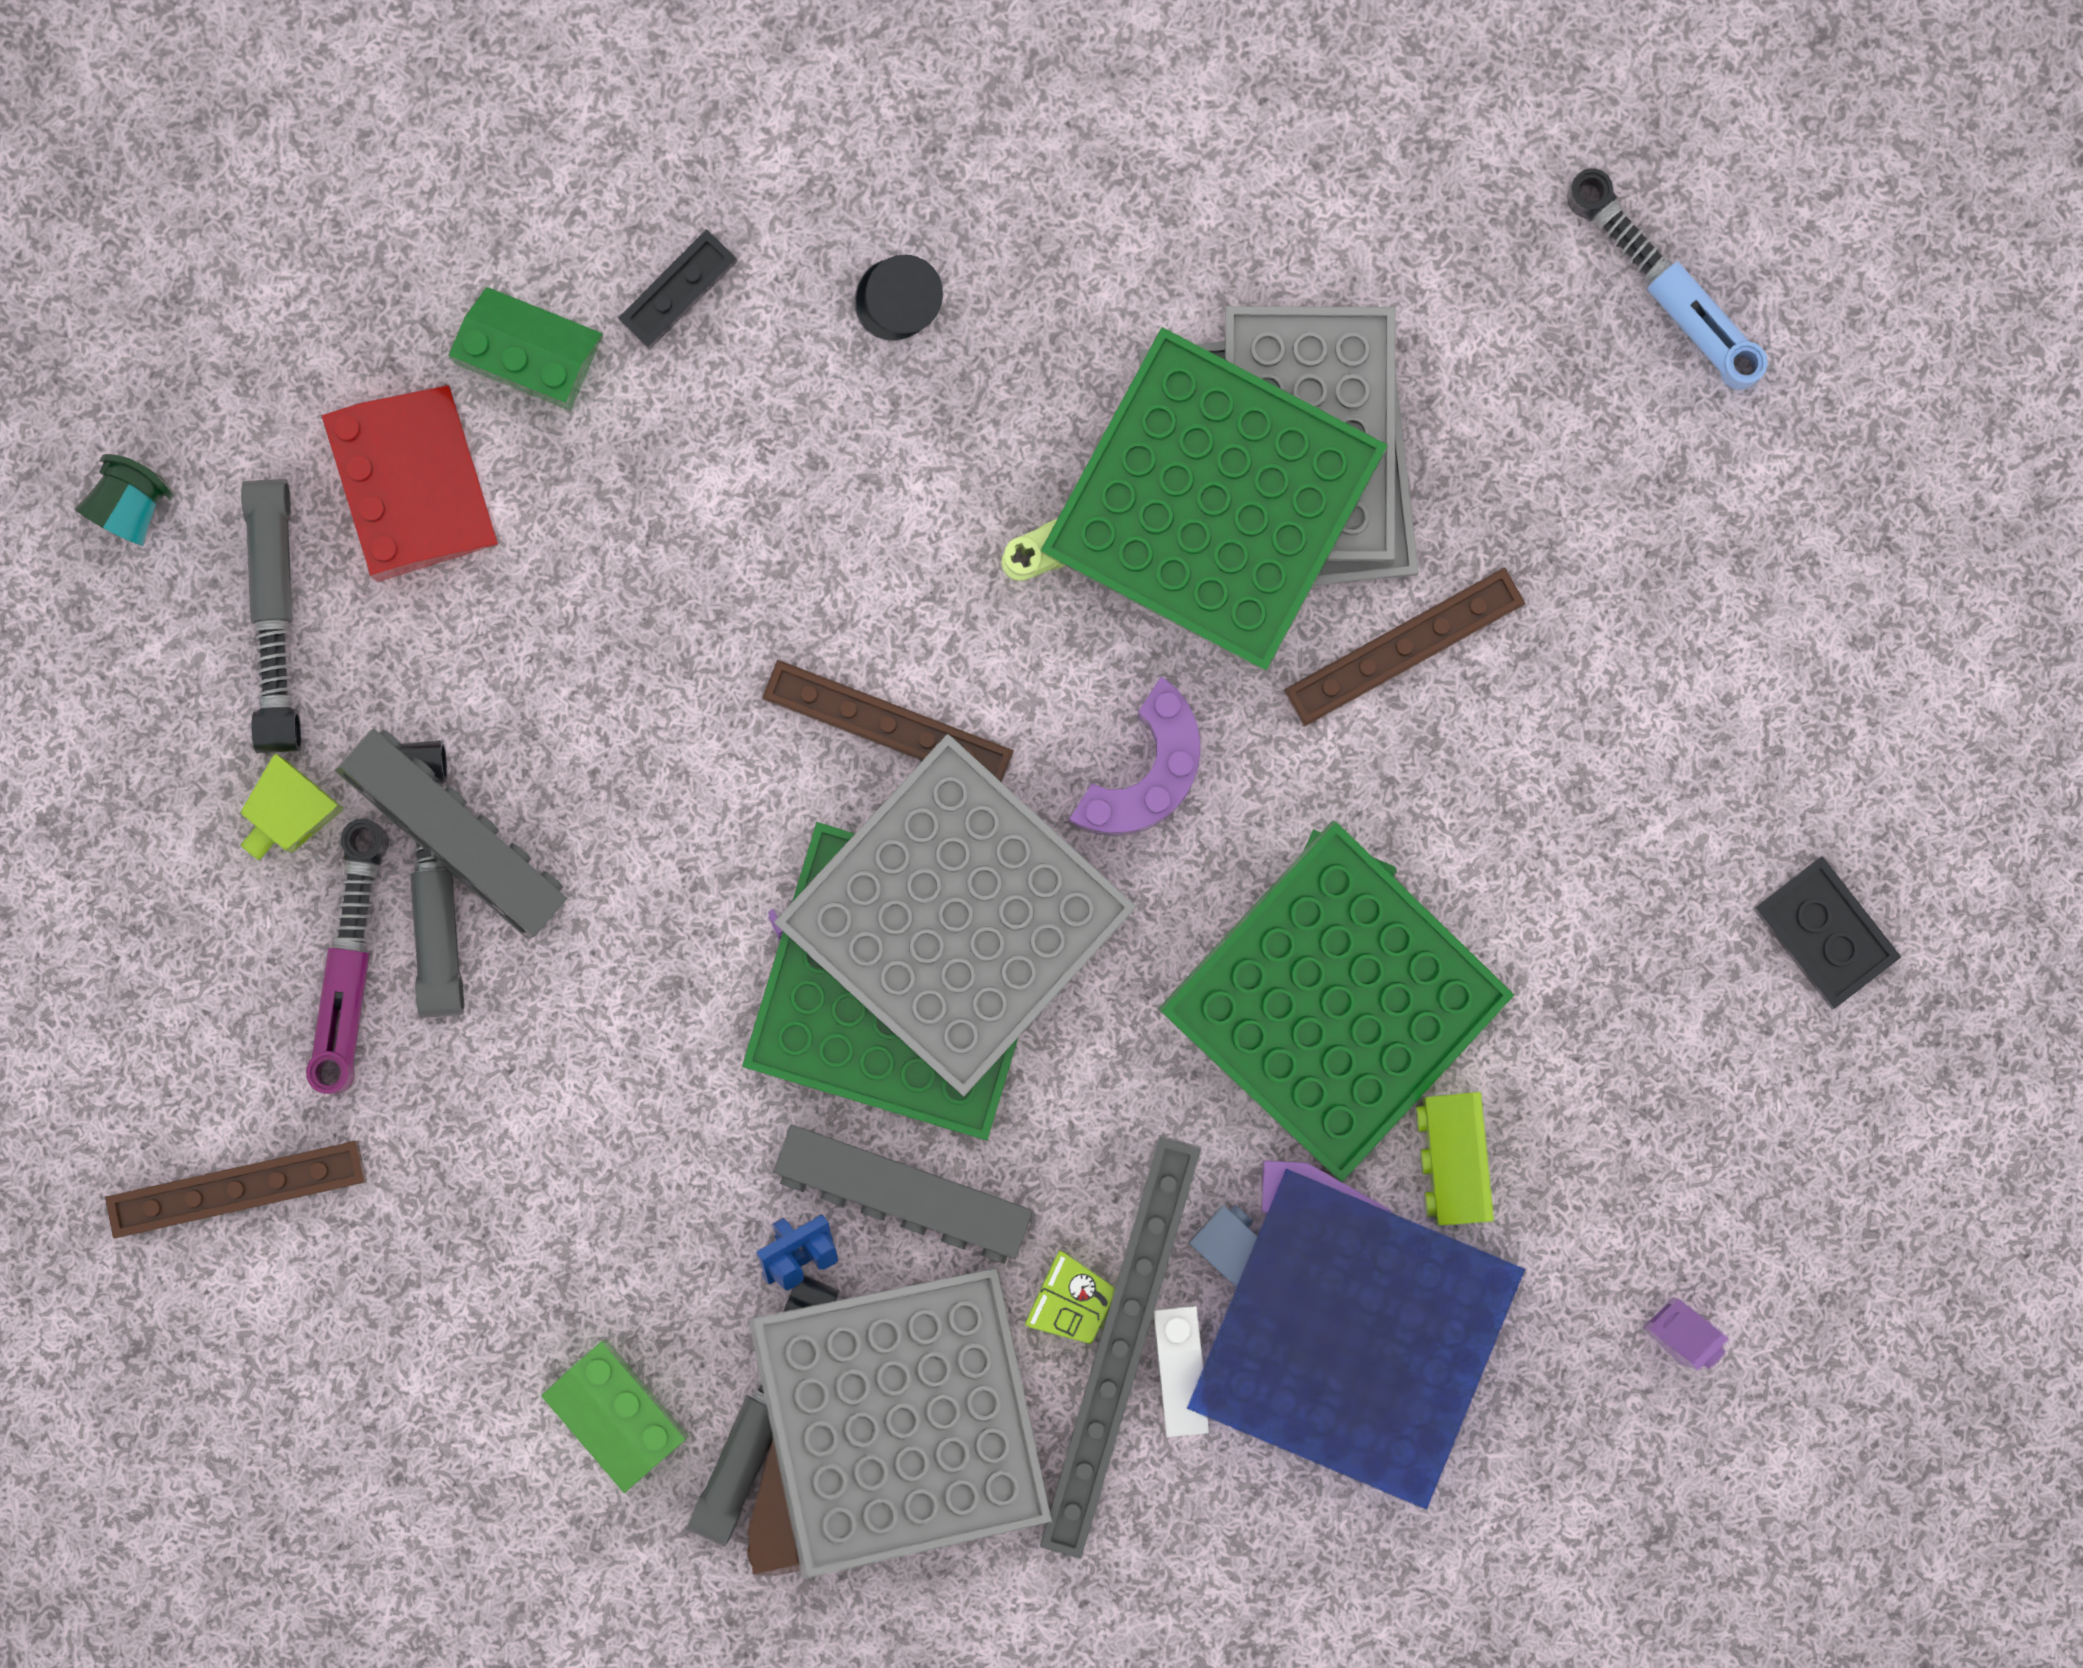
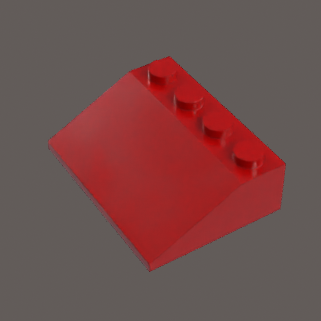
(409, 481)

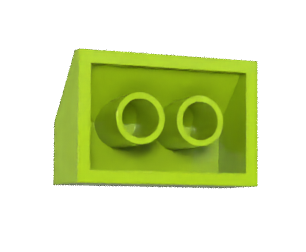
(1455, 1159)

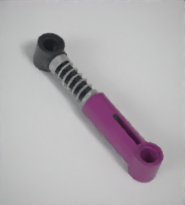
(346, 963)

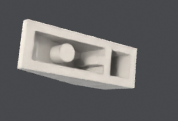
(1179, 1367)

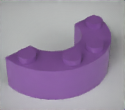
(1164, 787)

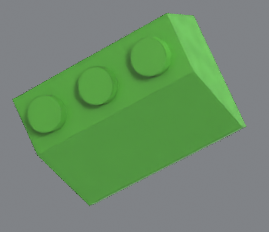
(614, 1415)

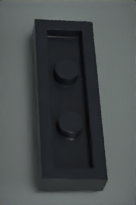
(677, 289)

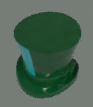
(124, 498)

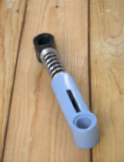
(1670, 284)

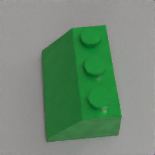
(525, 347)

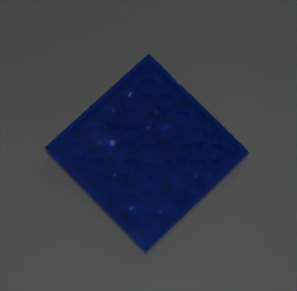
(1355, 1338)

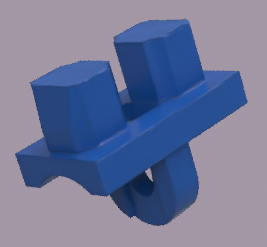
(783, 1258)

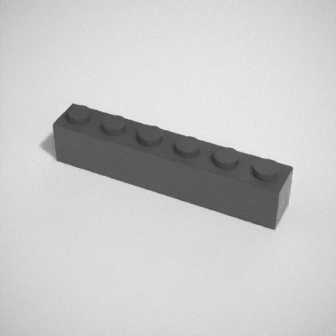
(451, 833)
(902, 1191)

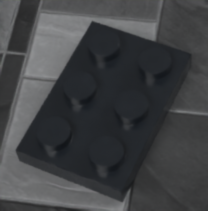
(1827, 932)

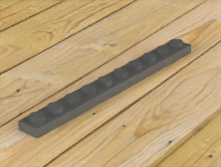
(1120, 1346)

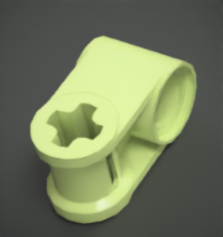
(1029, 544)

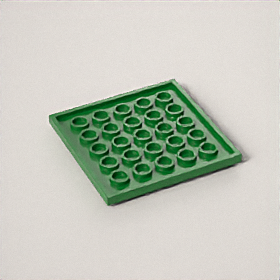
(1214, 499)
(1336, 1001)
(830, 1042)

